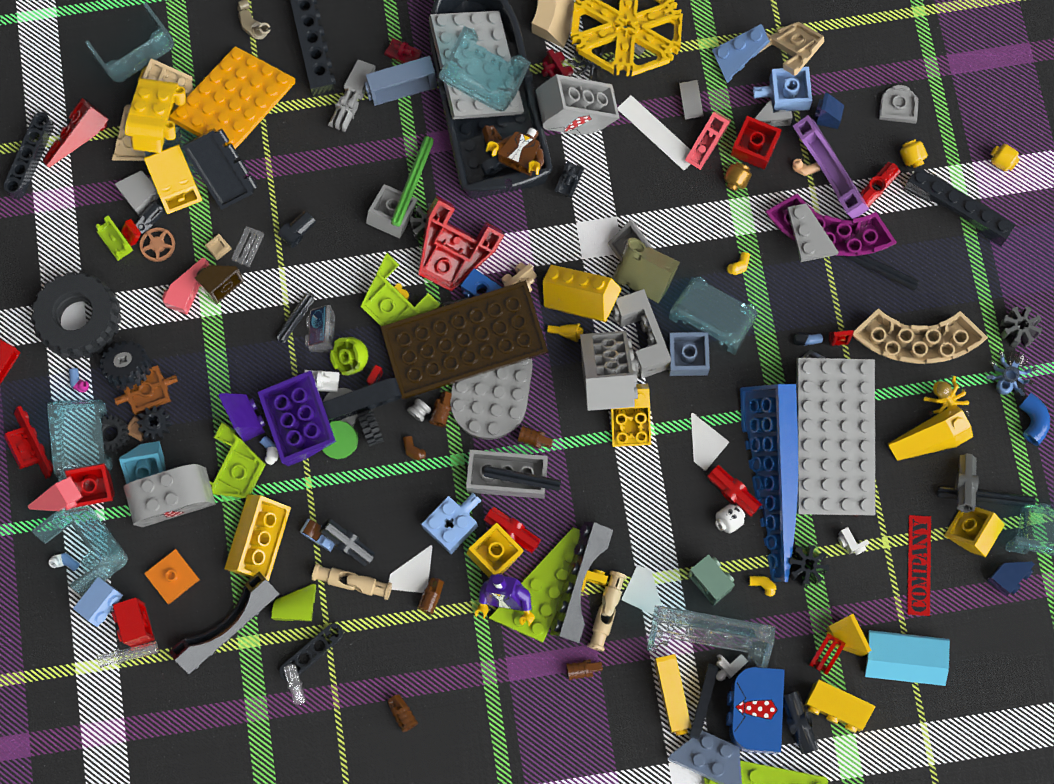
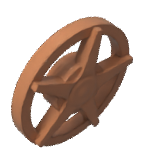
(157, 244)

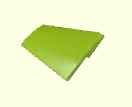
(295, 605)

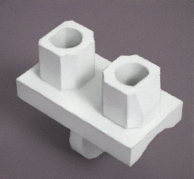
(326, 380)

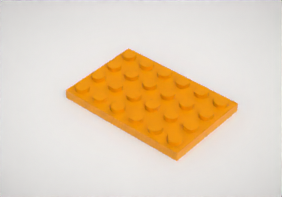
(233, 97)

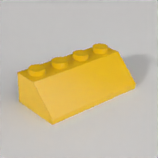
(579, 293)
(257, 536)

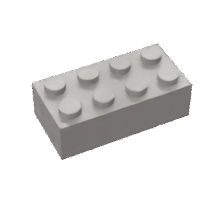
(511, 461)

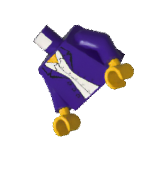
(505, 593)

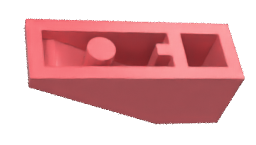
(708, 139)
(184, 289)
(59, 496)

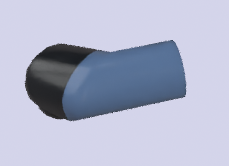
(807, 339)

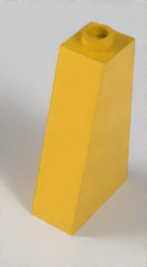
(672, 694)

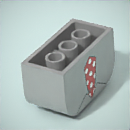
(576, 105)
(169, 494)

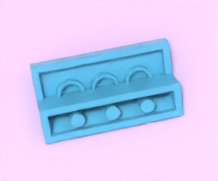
(907, 658)

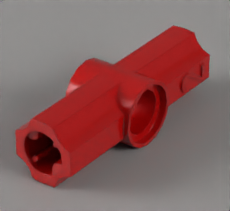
(883, 180)
(734, 490)
(514, 529)

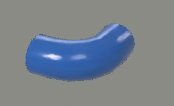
(1039, 419)

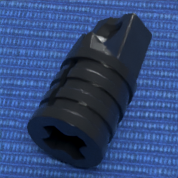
(149, 217)

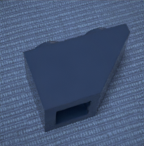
(829, 111)
(1009, 575)

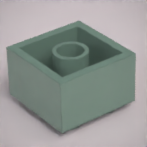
(711, 579)

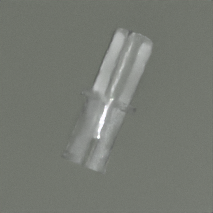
(294, 684)

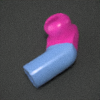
(76, 383)

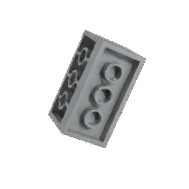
(608, 370)

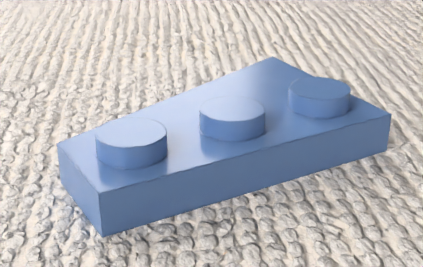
(738, 51)

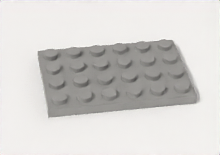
(491, 36)

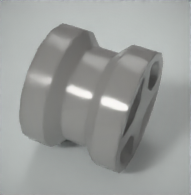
(419, 410)

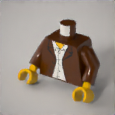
(519, 151)

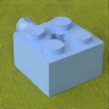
(779, 90)
(451, 512)

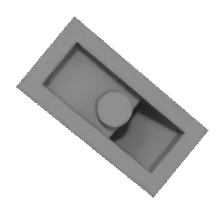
(779, 118)

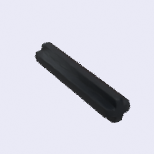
(295, 318)

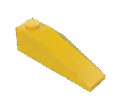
(939, 433)

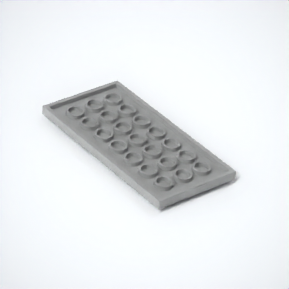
(836, 436)

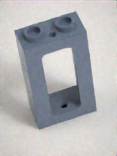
(401, 81)

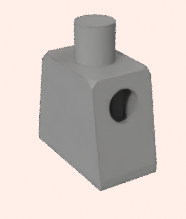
(138, 191)

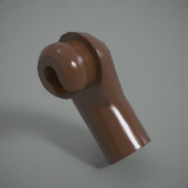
(412, 451)

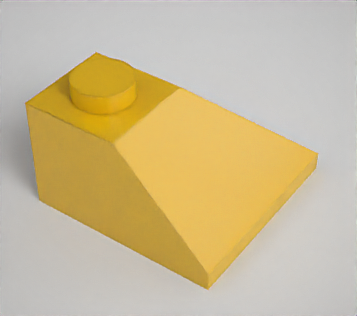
(850, 633)

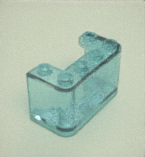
(482, 73)

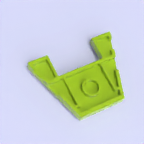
(386, 303)
(239, 469)

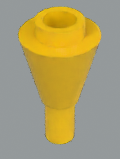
(568, 331)

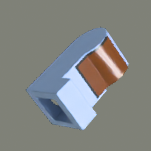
(311, 531)

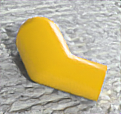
(741, 266)
(764, 582)

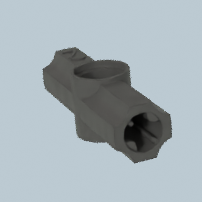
(966, 483)

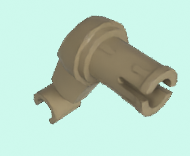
(249, 25)

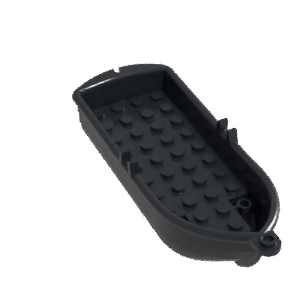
(467, 134)

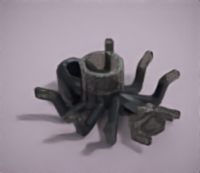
(583, 61)

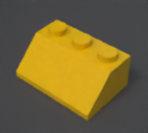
(839, 706)

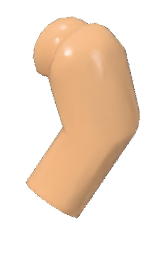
(803, 169)

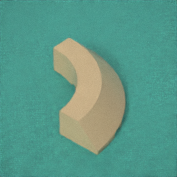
(553, 20)
(919, 343)

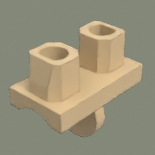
(524, 272)

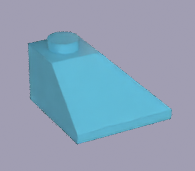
(143, 461)

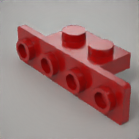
(25, 445)

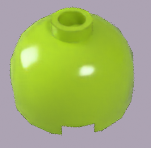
(349, 355)

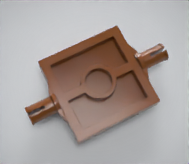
(150, 393)

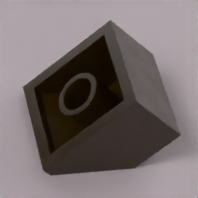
(219, 281)

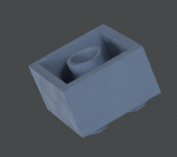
(689, 354)

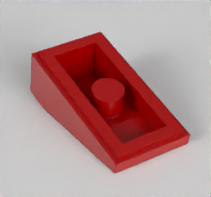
(840, 337)

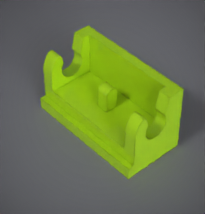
(113, 239)

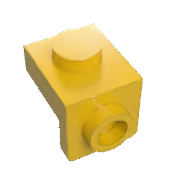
(597, 577)

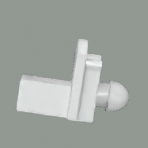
(729, 669)

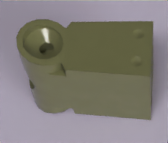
(645, 269)

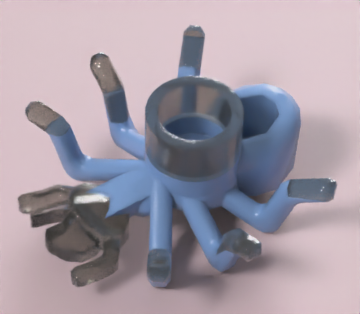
(1010, 374)

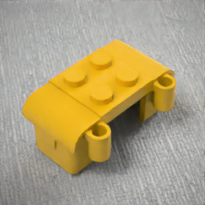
(150, 112)

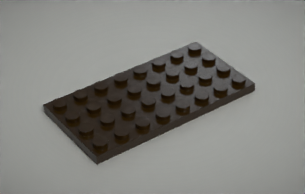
(464, 339)

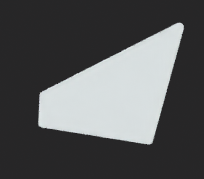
(706, 442)
(414, 574)
(642, 590)

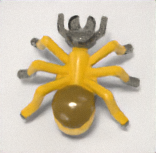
(946, 396)

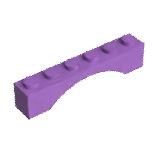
(831, 166)

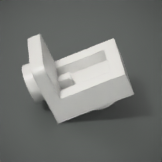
(847, 540)

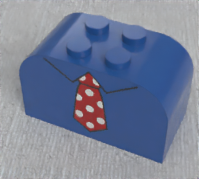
(756, 710)

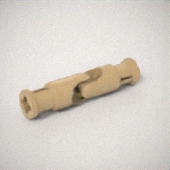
(362, 584)
(609, 601)

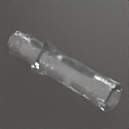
(120, 656)

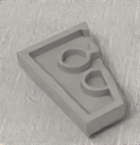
(809, 235)

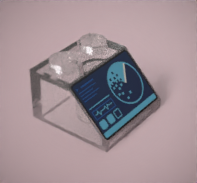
(321, 329)

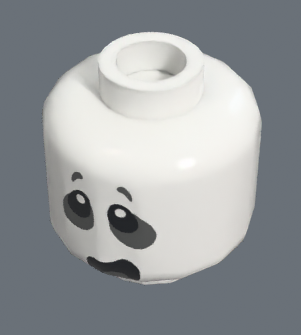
(730, 518)

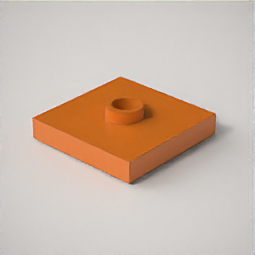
(172, 576)

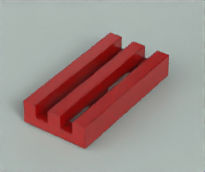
(820, 665)

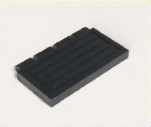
(218, 168)

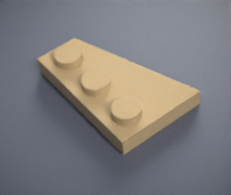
(123, 147)

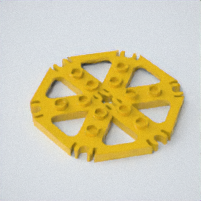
(625, 38)

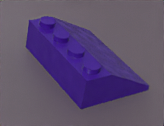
(297, 418)

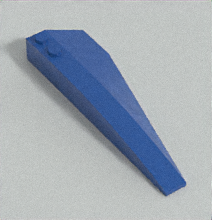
(772, 431)

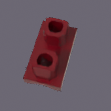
(402, 51)
(553, 65)

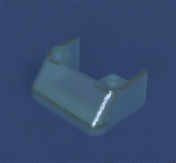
(157, 46)
(105, 552)

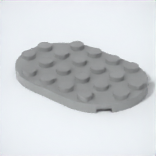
(492, 402)

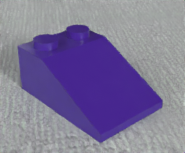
(243, 415)

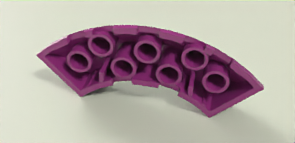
(849, 237)

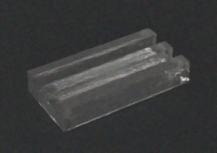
(254, 249)

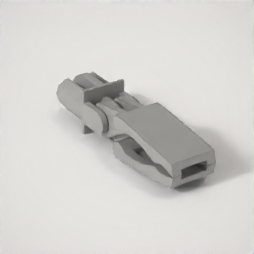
(354, 90)

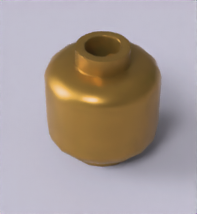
(737, 176)

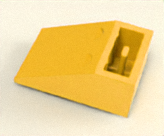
(173, 179)
(632, 424)

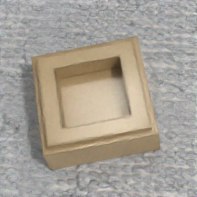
(218, 247)

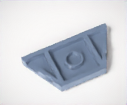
(710, 758)

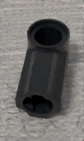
(293, 232)

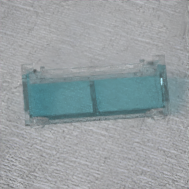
(711, 631)

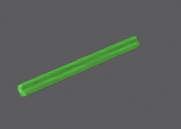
(412, 181)

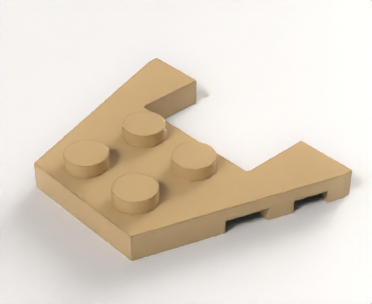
(798, 42)

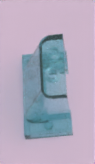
(1034, 530)

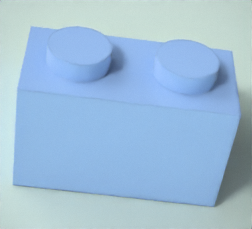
(97, 602)

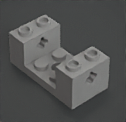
(635, 308)

